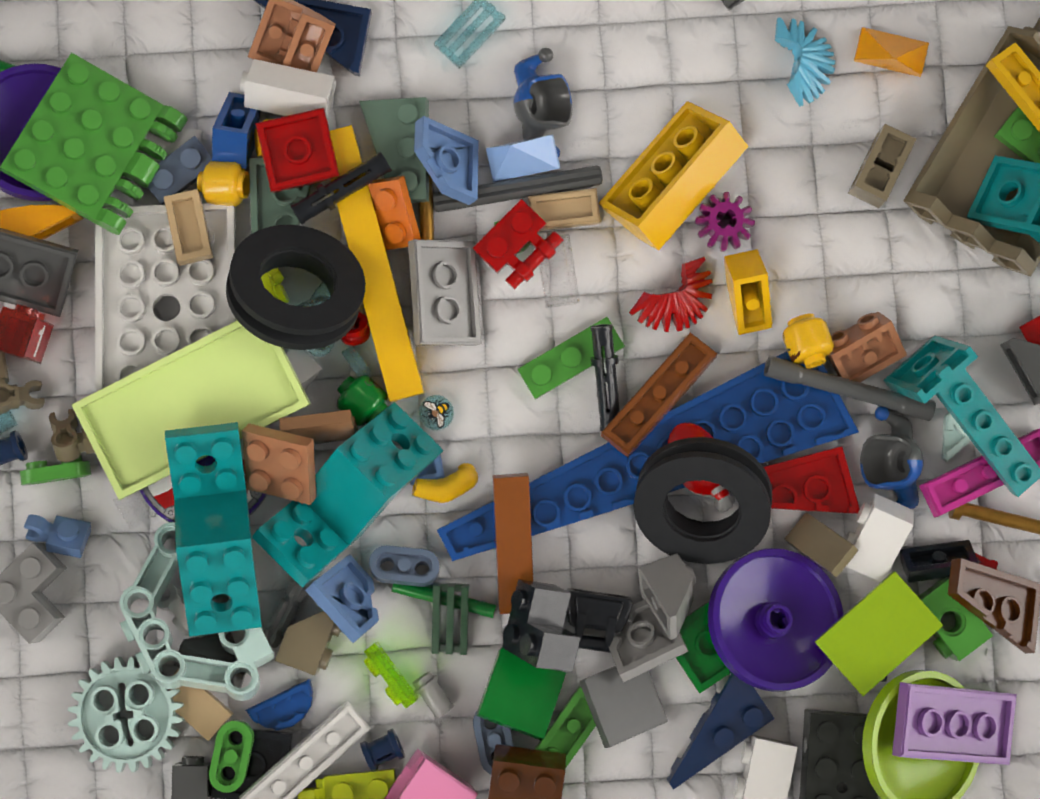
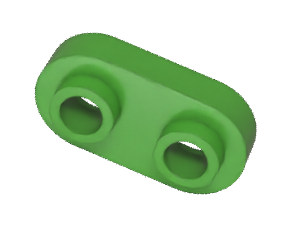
(40, 472)
(232, 755)

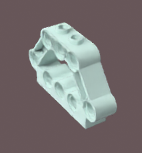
(193, 671)

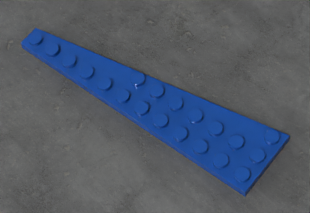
(750, 411)

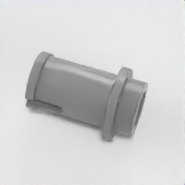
(432, 694)

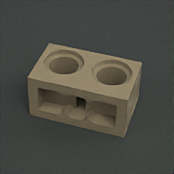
(882, 166)

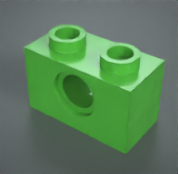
(968, 629)

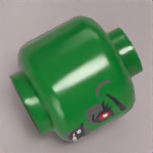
(362, 397)

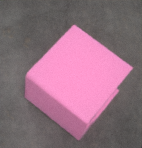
(429, 780)

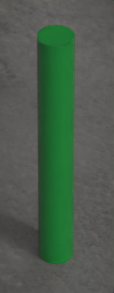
(426, 594)

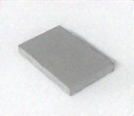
(444, 293)

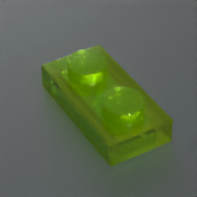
(380, 664)

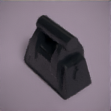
(598, 612)

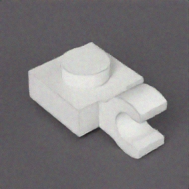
(176, 606)

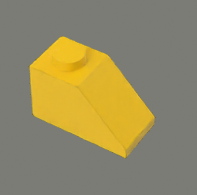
(748, 291)

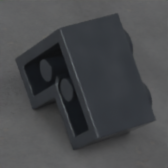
(537, 628)

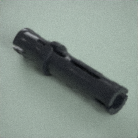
(304, 208)
(603, 336)

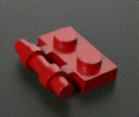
(510, 237)

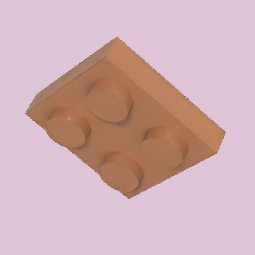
(279, 463)

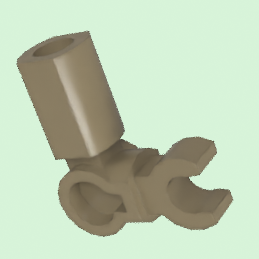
(13, 396)
(66, 440)

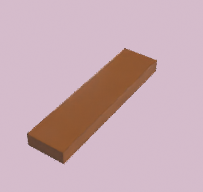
(658, 395)
(512, 534)

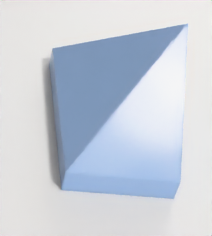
(523, 158)

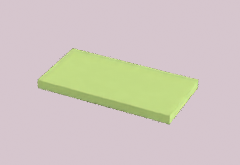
(207, 383)

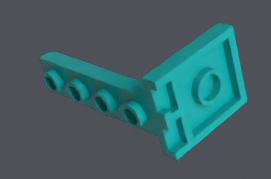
(941, 370)

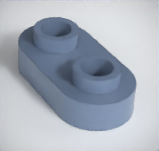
(405, 564)
(487, 738)

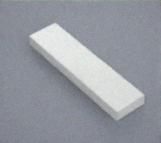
(310, 756)

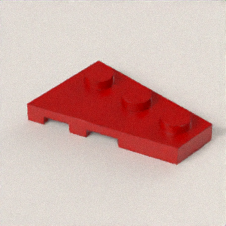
(814, 483)

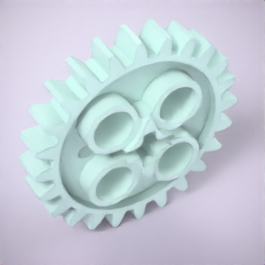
(94, 718)

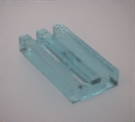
(489, 9)

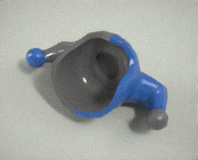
(541, 100)
(893, 459)

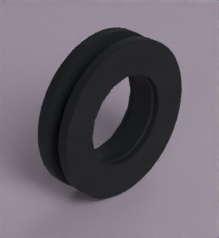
(290, 324)
(709, 461)

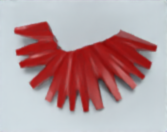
(678, 304)

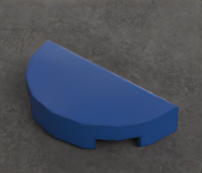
(284, 708)

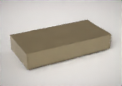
(821, 544)

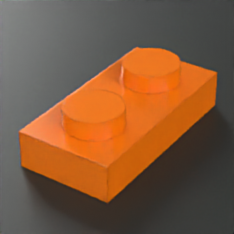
(394, 211)

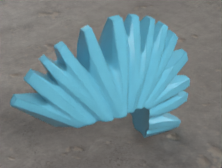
(810, 60)

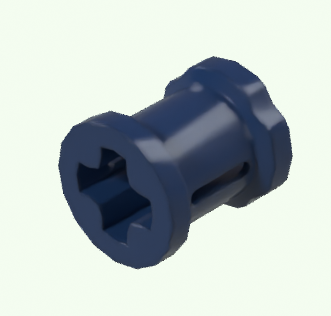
(12, 448)
(382, 750)

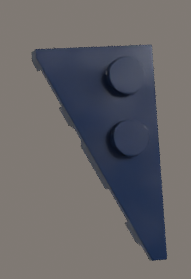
(350, 32)
(729, 721)

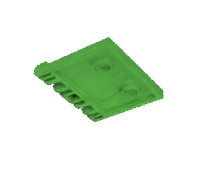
(90, 138)

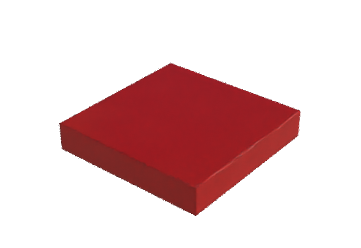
(297, 150)

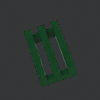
(449, 647)

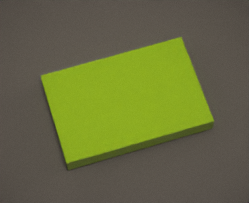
(878, 633)

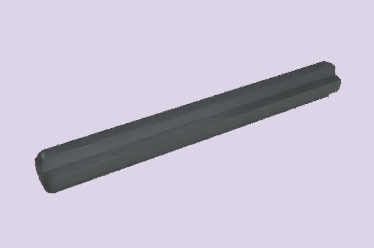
(525, 187)

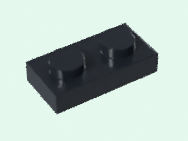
(934, 560)

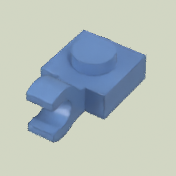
(62, 537)

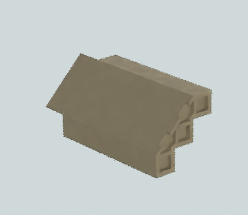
(962, 159)

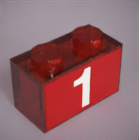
(24, 333)

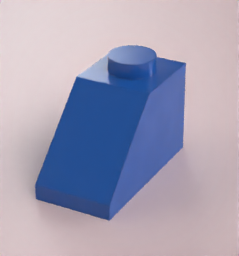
(234, 131)

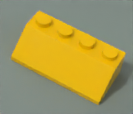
(674, 174)

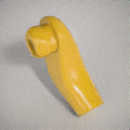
(447, 488)

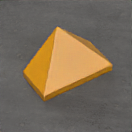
(891, 51)

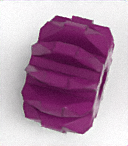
(719, 210)

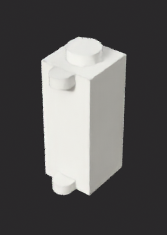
(286, 89)

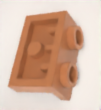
(866, 347)

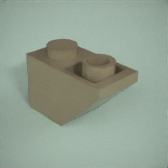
(307, 644)

